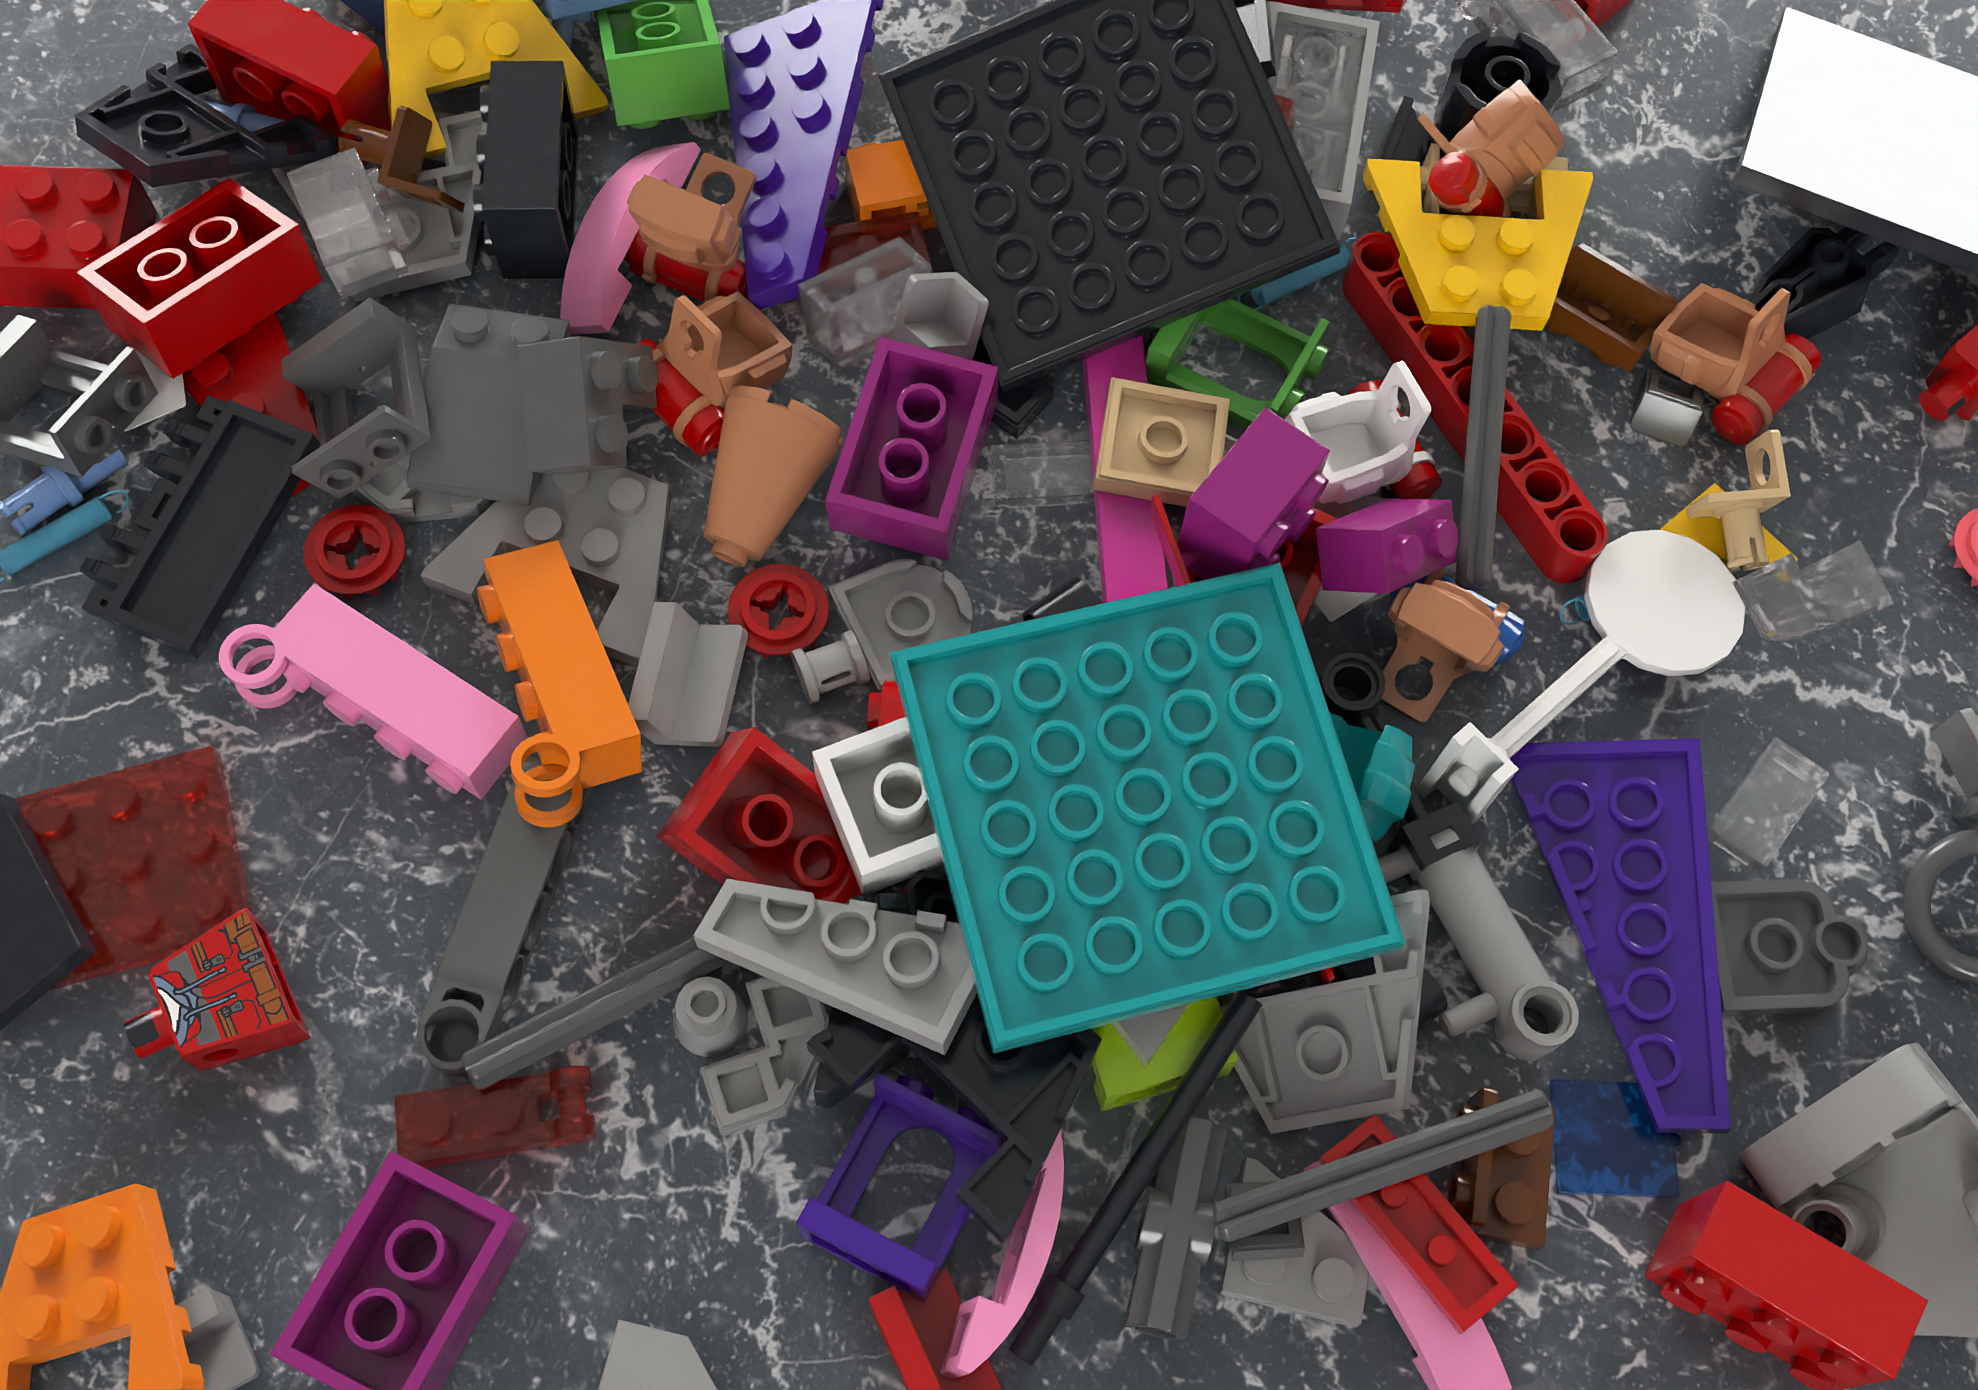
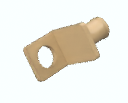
(1742, 509)

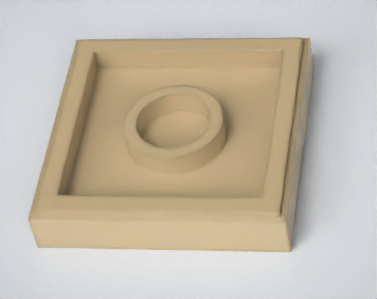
(1159, 441)

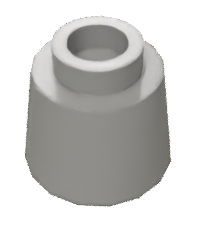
(709, 1017)

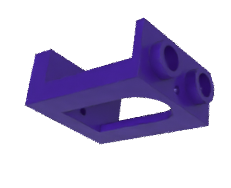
(894, 1110)

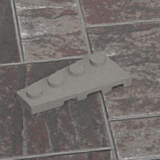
(863, 960)

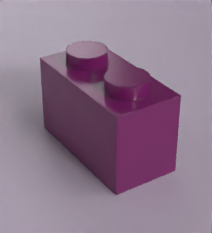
(1387, 545)

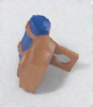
(1450, 629)

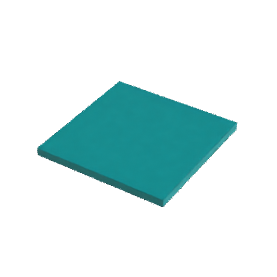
(1141, 806)

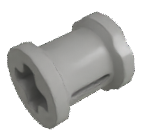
(830, 667)

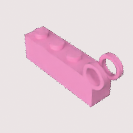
(382, 683)

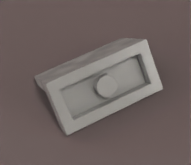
(686, 678)

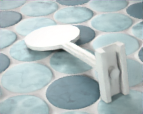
(1653, 604)

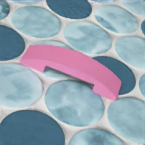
(592, 284)
(985, 1322)
(1444, 1356)

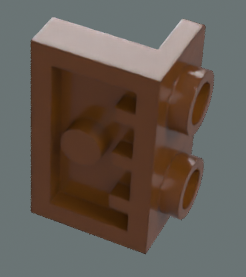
(1505, 1188)

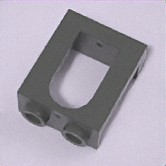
(329, 370)
(106, 406)

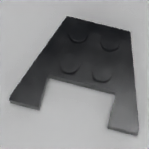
(177, 138)
(1014, 1091)

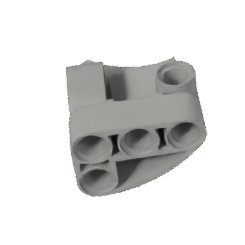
(1899, 1170)

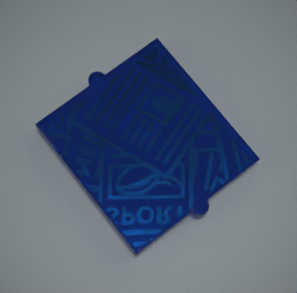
(1609, 1142)

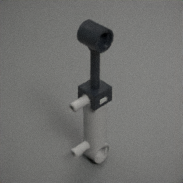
(1442, 858)

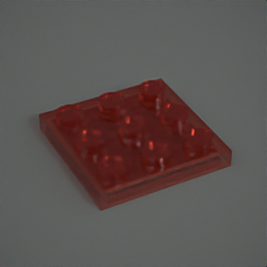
(142, 857)

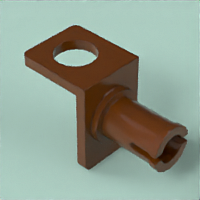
(399, 154)

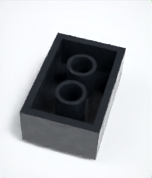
(528, 169)

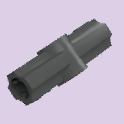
(1176, 1232)

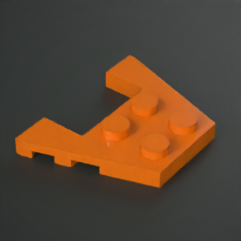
(92, 1280)

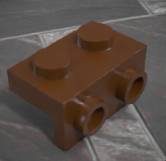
(1607, 308)

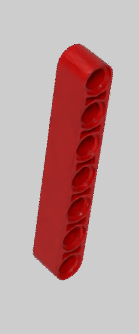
(1531, 465)

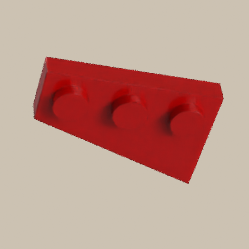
(251, 375)

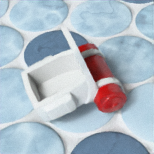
(1371, 439)

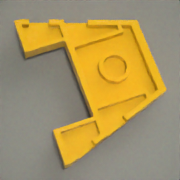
(453, 43)
(1479, 260)

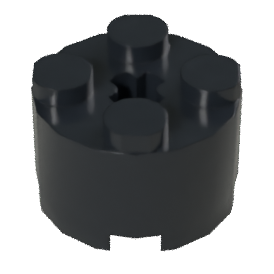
(1488, 67)

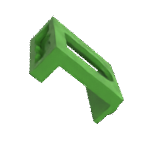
(1294, 350)

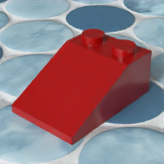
(761, 822)

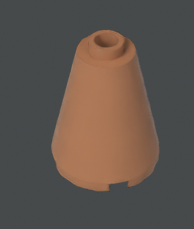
(764, 471)

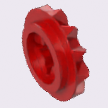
(339, 533)
(763, 590)

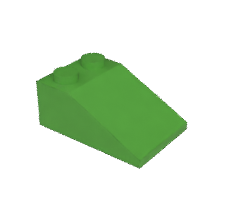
(662, 61)

